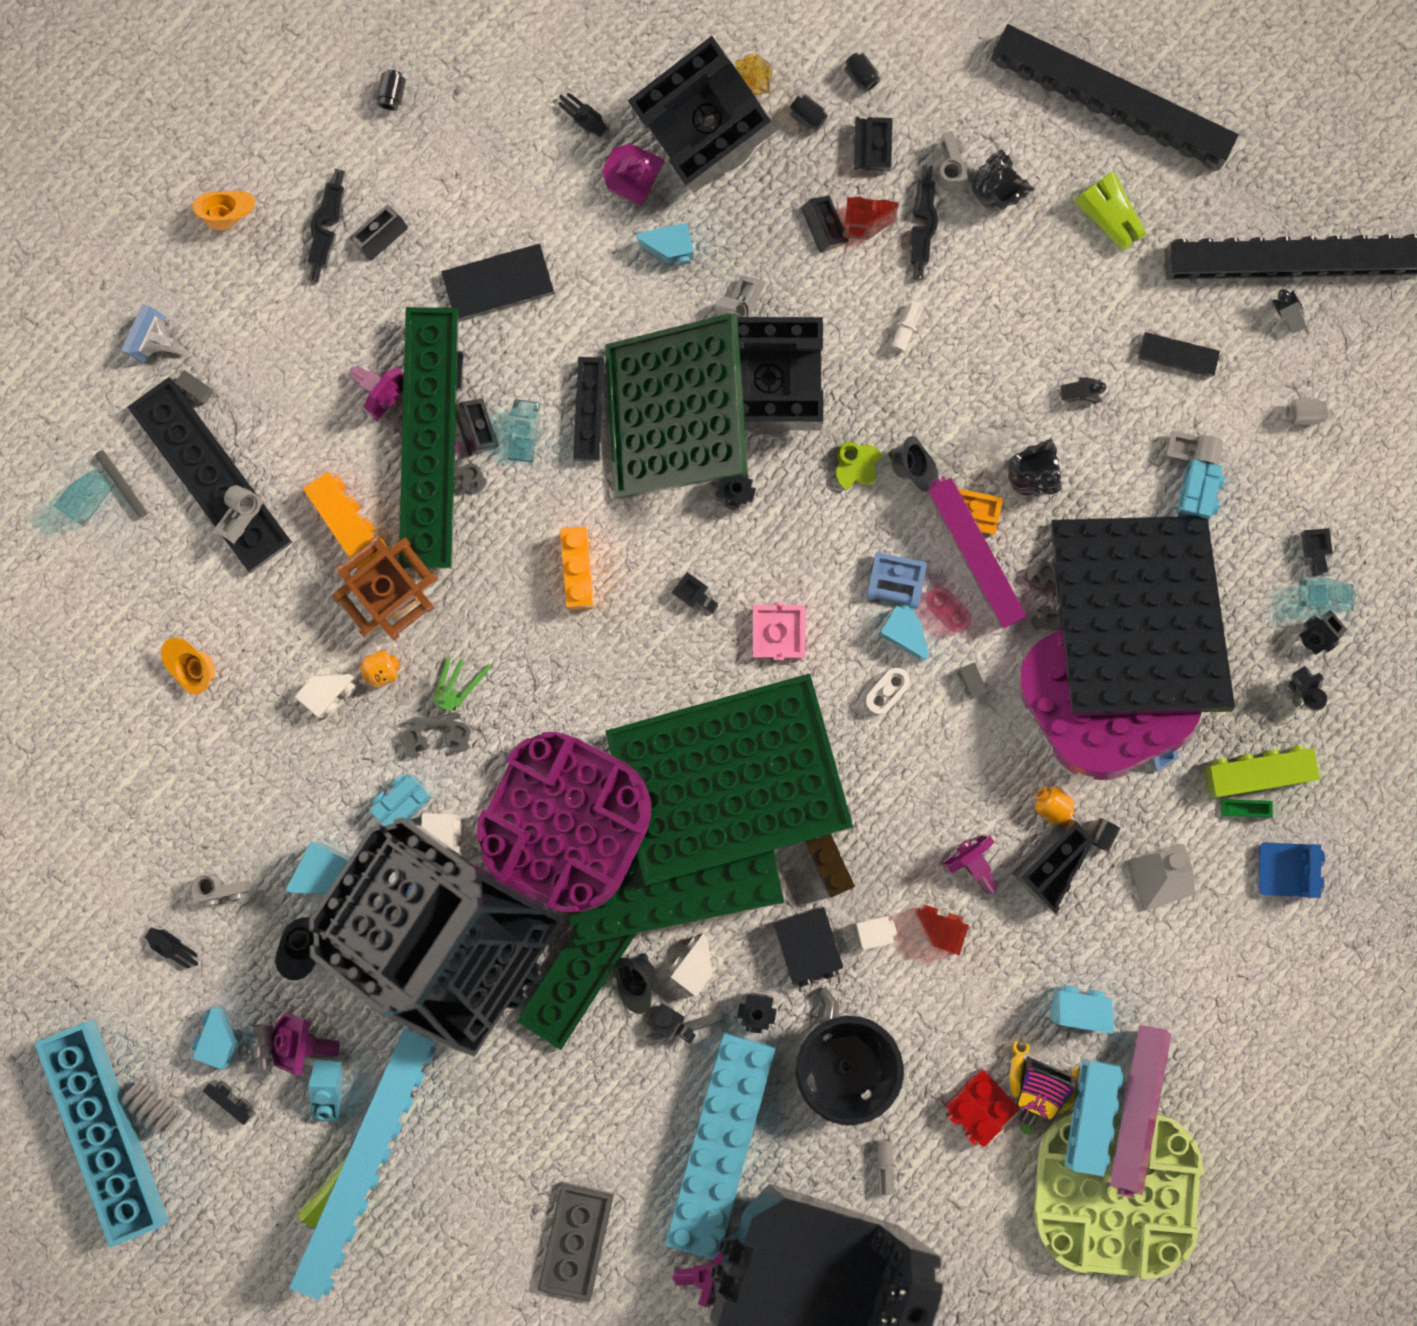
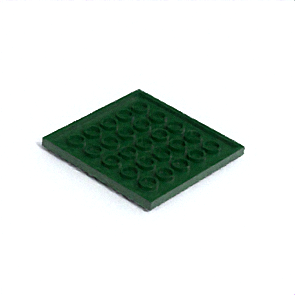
(676, 407)

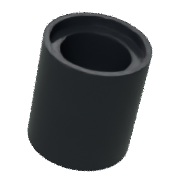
(1104, 834)

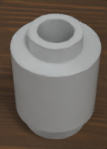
(1306, 411)

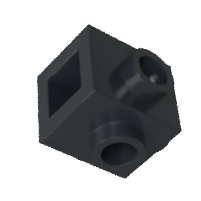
(735, 500)
(1322, 632)
(760, 1002)

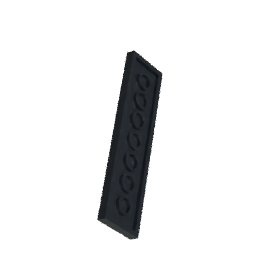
(205, 469)

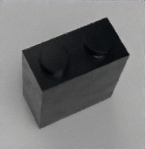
(808, 946)

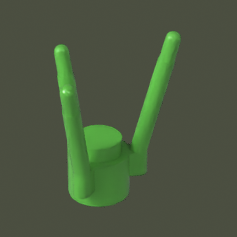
(445, 695)

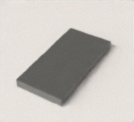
(576, 1241)

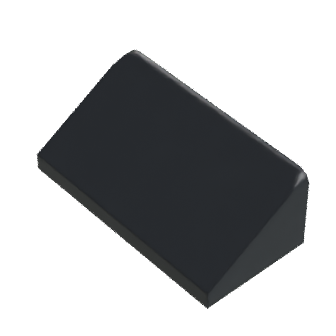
(824, 223)
(379, 232)
(476, 427)

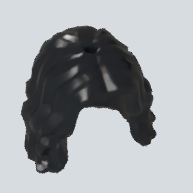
(998, 184)
(1035, 470)

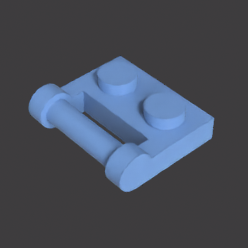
(900, 572)

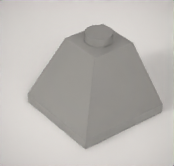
(1163, 876)

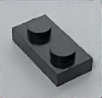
(239, 1108)

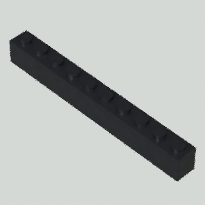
(1114, 97)
(1291, 257)

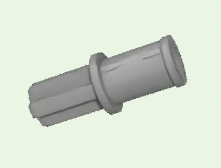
(885, 1166)

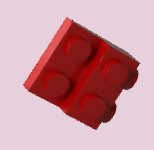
(981, 1108)

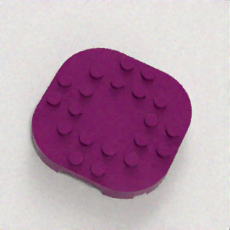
(1093, 743)
(564, 822)

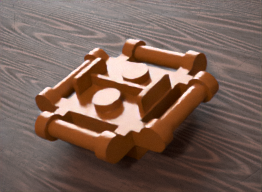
(384, 587)

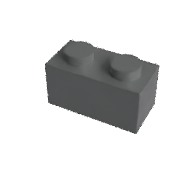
(196, 388)
(972, 681)

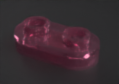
(950, 607)

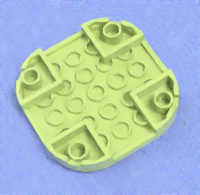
(1103, 1232)

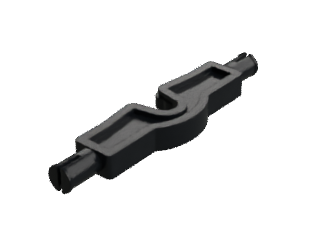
(328, 212)
(922, 235)

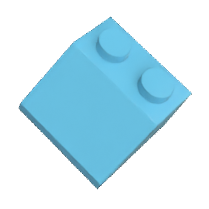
(1082, 1010)

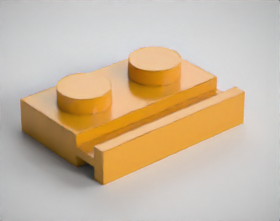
(984, 509)

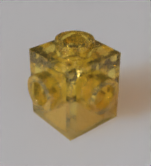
(755, 72)

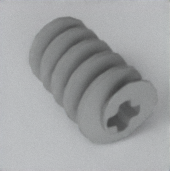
(150, 1107)

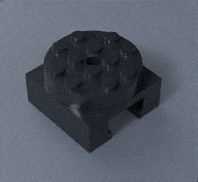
(681, 100)
(791, 355)

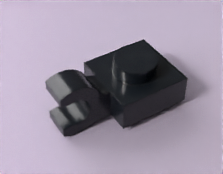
(1317, 545)
(693, 591)
(669, 1023)

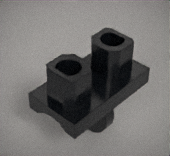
(1308, 689)

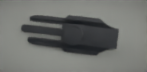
(585, 115)
(169, 945)

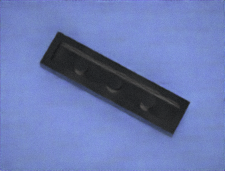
(588, 409)

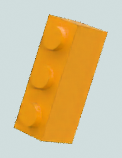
(577, 568)

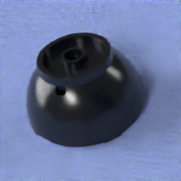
(838, 1092)

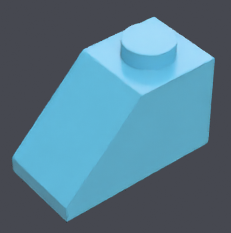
(668, 244)
(905, 632)

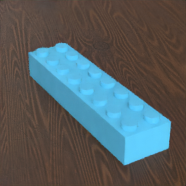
(102, 1133)
(720, 1145)

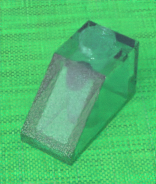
(84, 496)

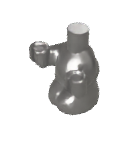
(260, 1044)

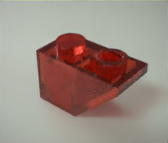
(867, 217)
(942, 932)

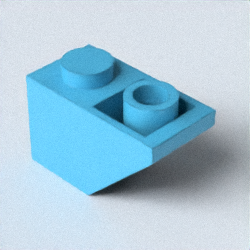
(217, 1040)
(326, 1090)

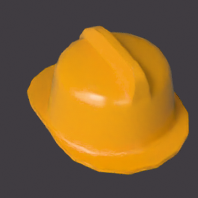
(223, 209)
(187, 665)

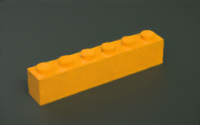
(344, 519)

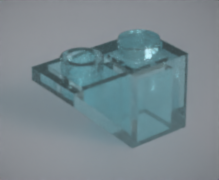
(523, 430)
(1326, 594)

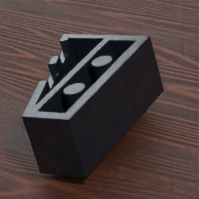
(1054, 863)

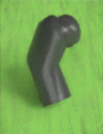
(831, 1006)

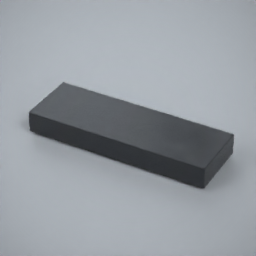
(1178, 354)

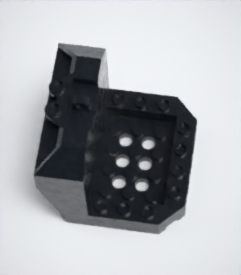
(451, 953)
(821, 1267)

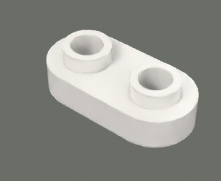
(887, 691)

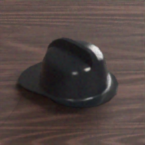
(914, 463)
(293, 951)
(634, 982)

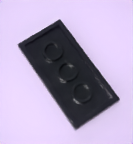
(498, 282)

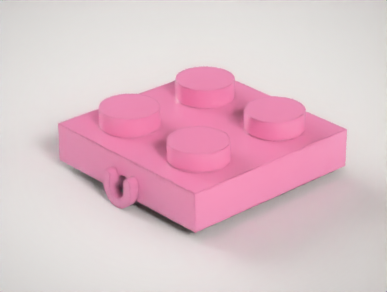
(779, 631)

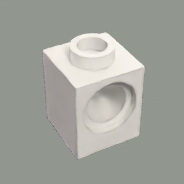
(875, 932)

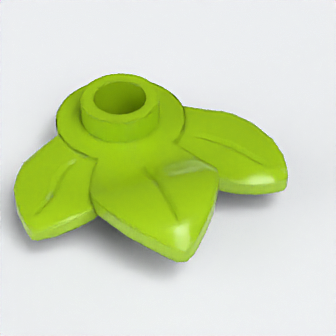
(860, 467)

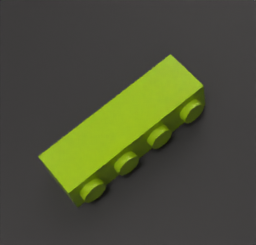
(1262, 772)

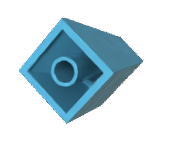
(317, 869)

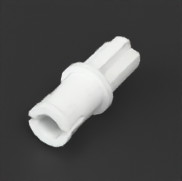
(906, 326)

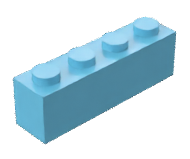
(1093, 1117)

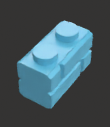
(1200, 489)
(402, 801)

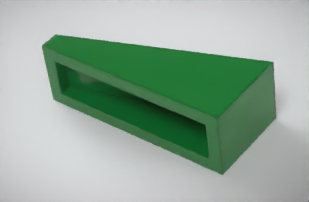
(1247, 808)

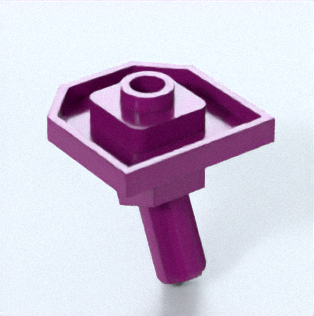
(631, 172)
(382, 391)
(970, 856)
(293, 1042)
(700, 1278)

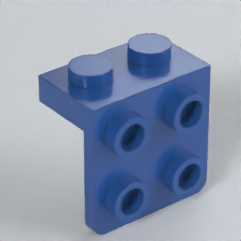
(1291, 870)

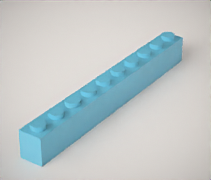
(361, 1165)

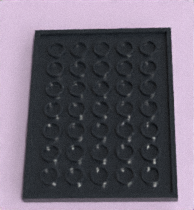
(1141, 616)

